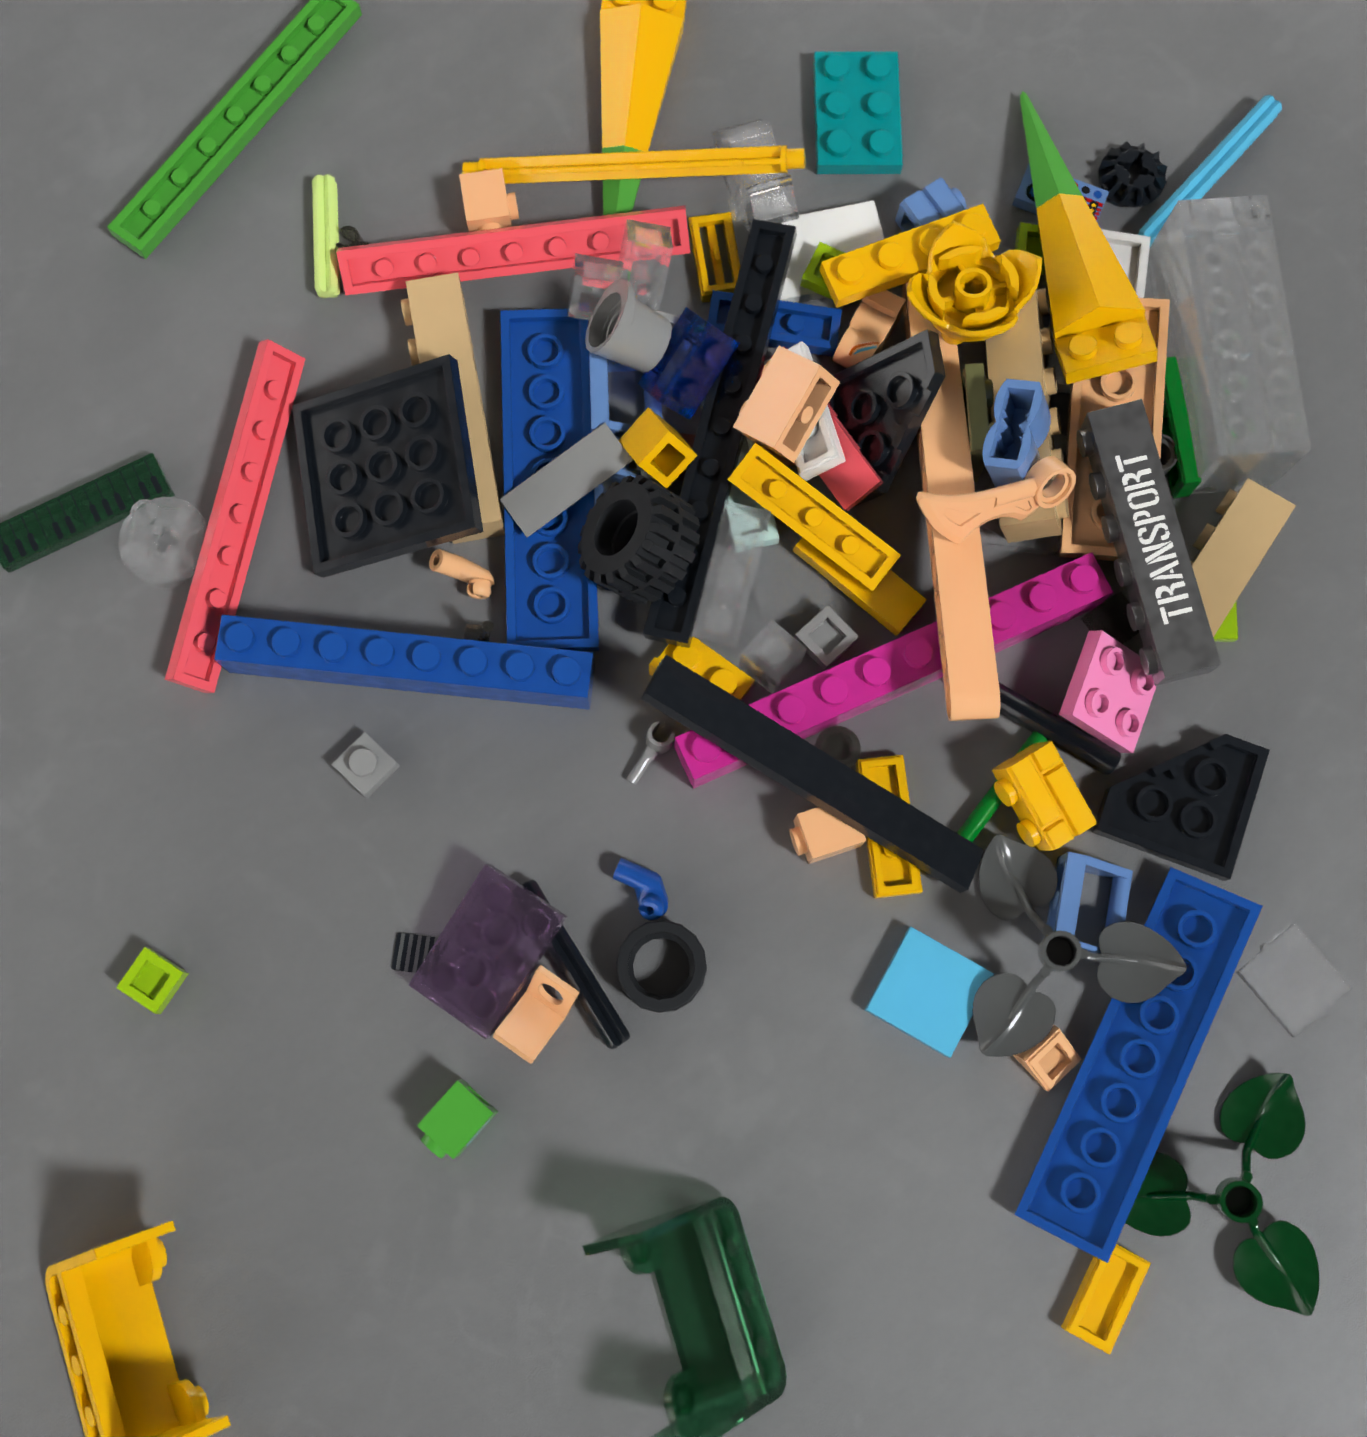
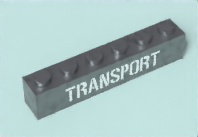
(1147, 543)

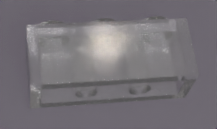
(731, 574)

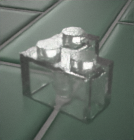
(642, 262)

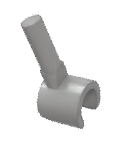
(652, 749)

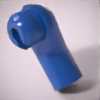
(648, 888)

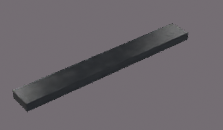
(812, 774)

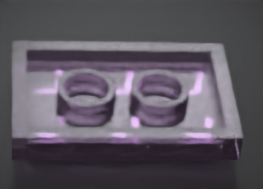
(487, 951)

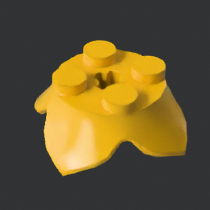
(970, 289)

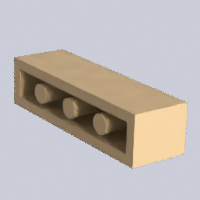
(1236, 546)

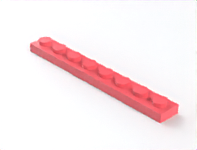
(498, 250)
(236, 515)

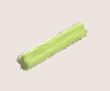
(325, 236)

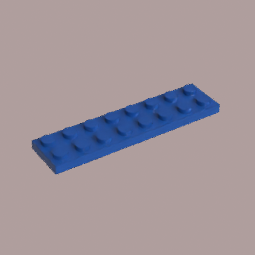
(542, 417)
(1137, 1072)

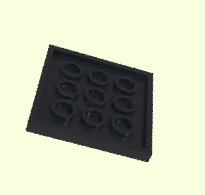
(387, 467)

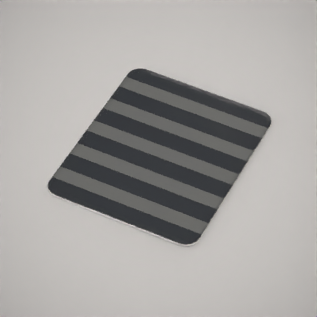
(411, 951)

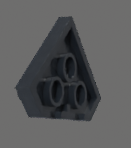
(887, 401)
(1188, 806)

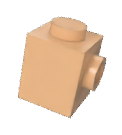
(486, 200)

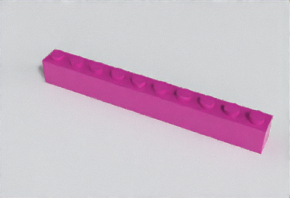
(905, 664)

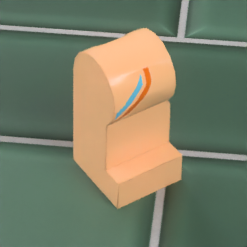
(869, 328)

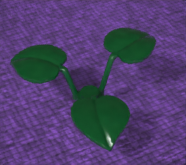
(1277, 1263)

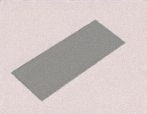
(566, 479)

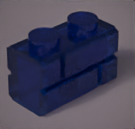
(689, 364)

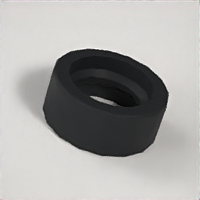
(670, 931)

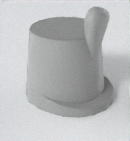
(628, 329)

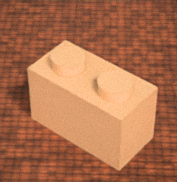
(786, 403)

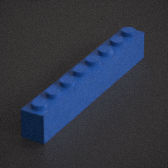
(405, 662)

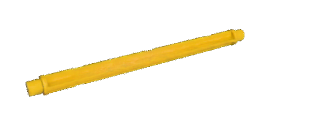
(643, 164)

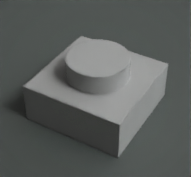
(826, 637)
(366, 765)

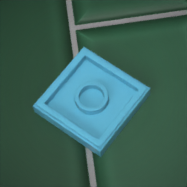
(928, 992)

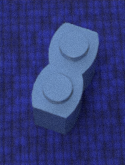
(1018, 432)

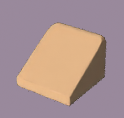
(1050, 1059)

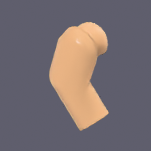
(462, 569)

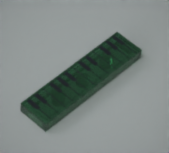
(80, 512)

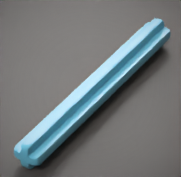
(1217, 162)

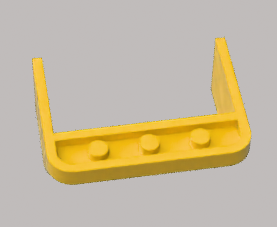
(120, 1345)

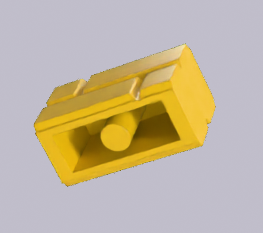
(1042, 797)

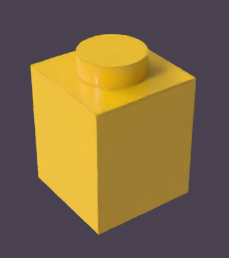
(657, 448)

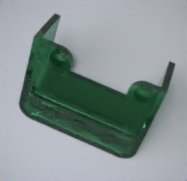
(714, 1315)

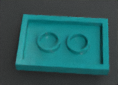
(857, 112)

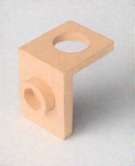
(536, 1016)

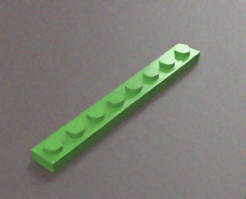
(232, 124)

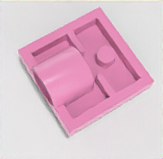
(1109, 692)

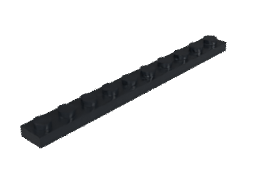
(716, 441)

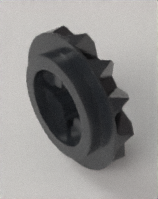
(1114, 175)

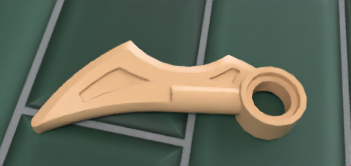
(961, 514)

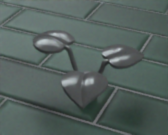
(1014, 1016)

